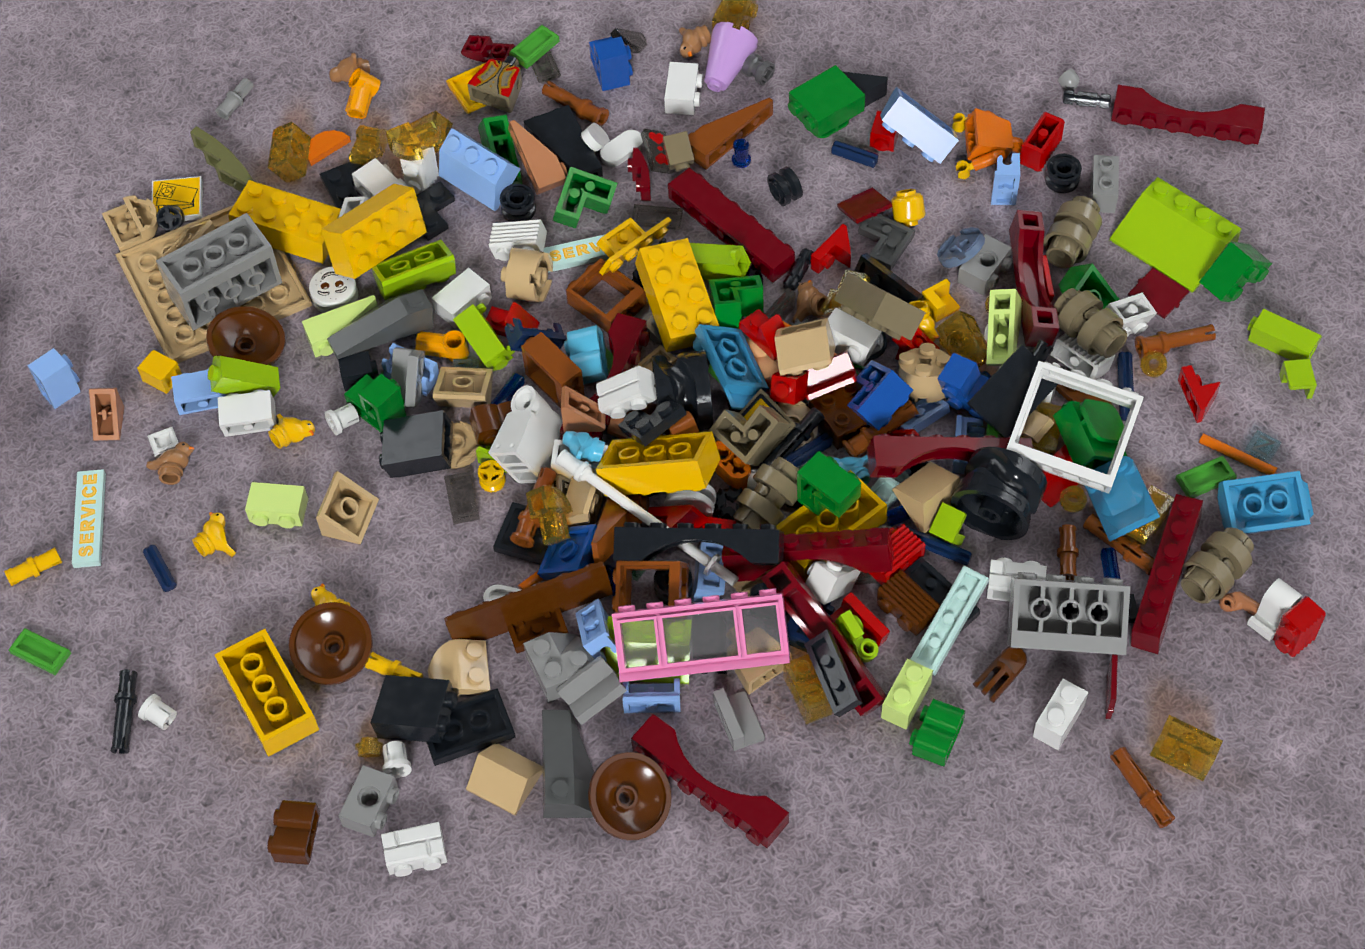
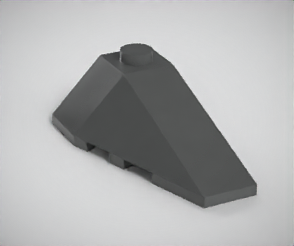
(386, 322)
(565, 767)

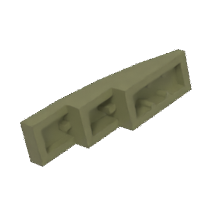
(227, 166)

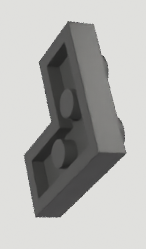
(890, 236)

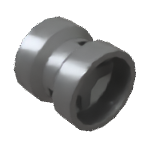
(758, 68)

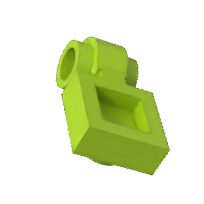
(852, 628)

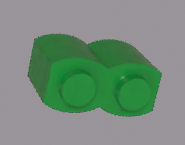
(937, 732)

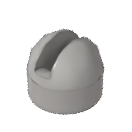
(1069, 80)

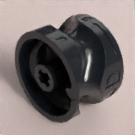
(686, 384)
(999, 492)

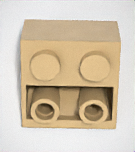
(804, 347)

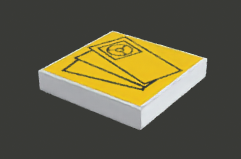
(180, 192)

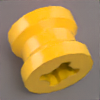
(487, 471)

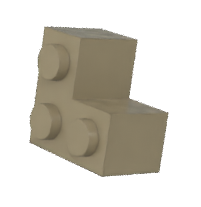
(752, 438)

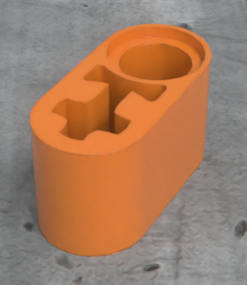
(731, 464)

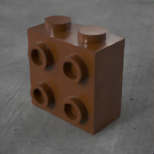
(839, 419)

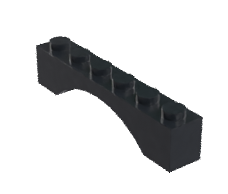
(639, 543)

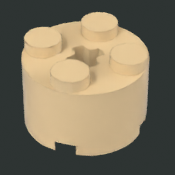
(527, 275)
(921, 369)

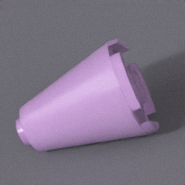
(727, 54)

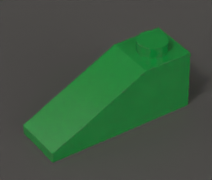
(496, 137)

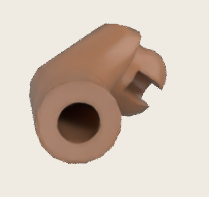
(1238, 601)

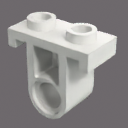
(1275, 603)

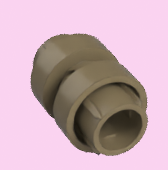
(1072, 232)
(1096, 328)
(775, 487)
(1213, 569)

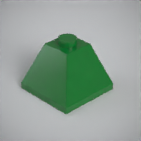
(1088, 278)

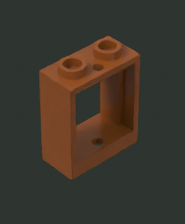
(630, 305)
(550, 368)
(623, 579)

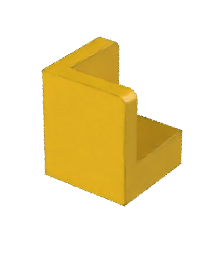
(940, 300)
(158, 370)

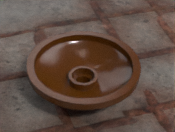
(249, 329)
(321, 629)
(645, 792)

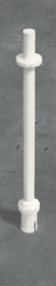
(583, 472)

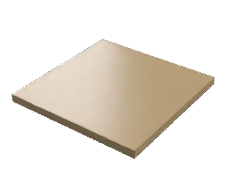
(168, 324)

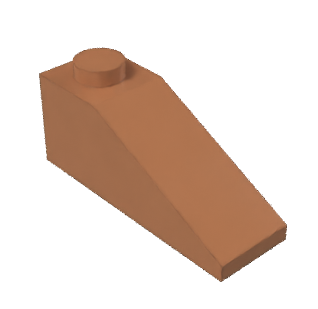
(540, 163)

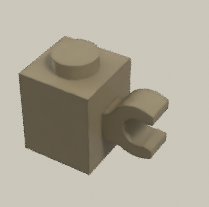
(678, 151)

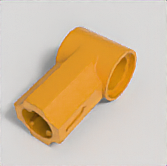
(363, 88)
(443, 344)

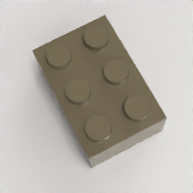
(878, 308)

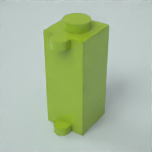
(720, 261)
(1282, 336)
(483, 337)
(241, 376)

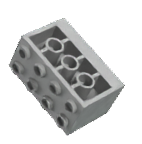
(219, 271)
(1080, 629)

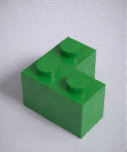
(581, 191)
(1233, 269)
(735, 298)
(376, 400)
(827, 486)

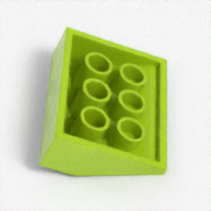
(1174, 233)

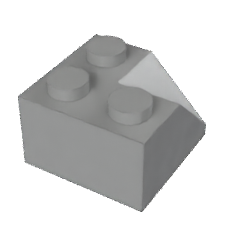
(555, 660)

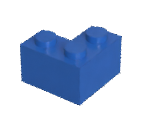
(611, 62)
(960, 382)
(880, 395)

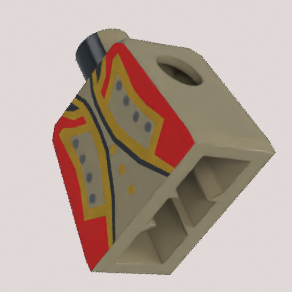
(497, 84)

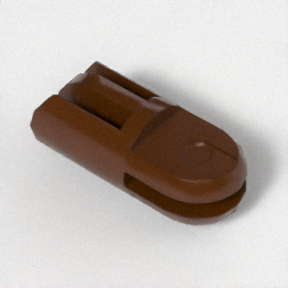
(1006, 667)

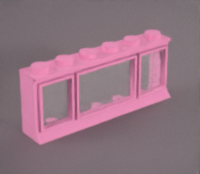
(701, 635)

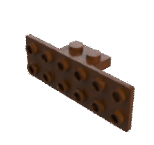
(533, 609)

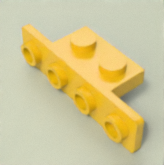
(625, 240)

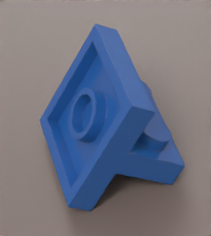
(569, 554)

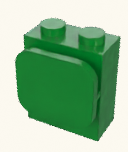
(826, 102)
(1089, 431)

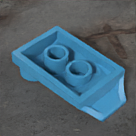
(731, 362)
(1265, 502)
(1127, 503)

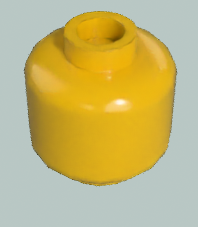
(908, 207)

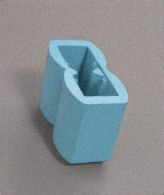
(588, 352)

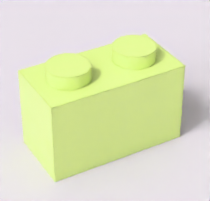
(276, 504)
(906, 694)

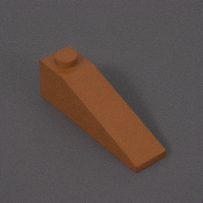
(717, 137)
(613, 516)

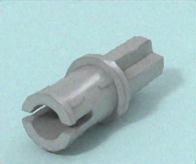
(234, 99)

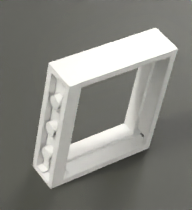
(1099, 388)

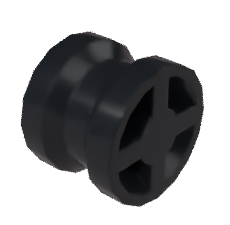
(166, 219)

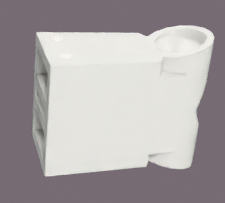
(526, 436)

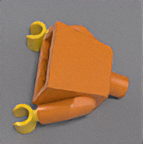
(986, 140)

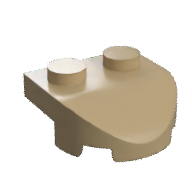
(132, 222)
(463, 664)

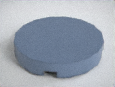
(961, 248)

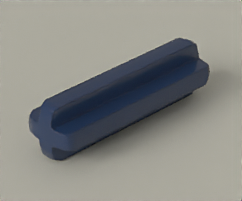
(854, 154)
(159, 568)

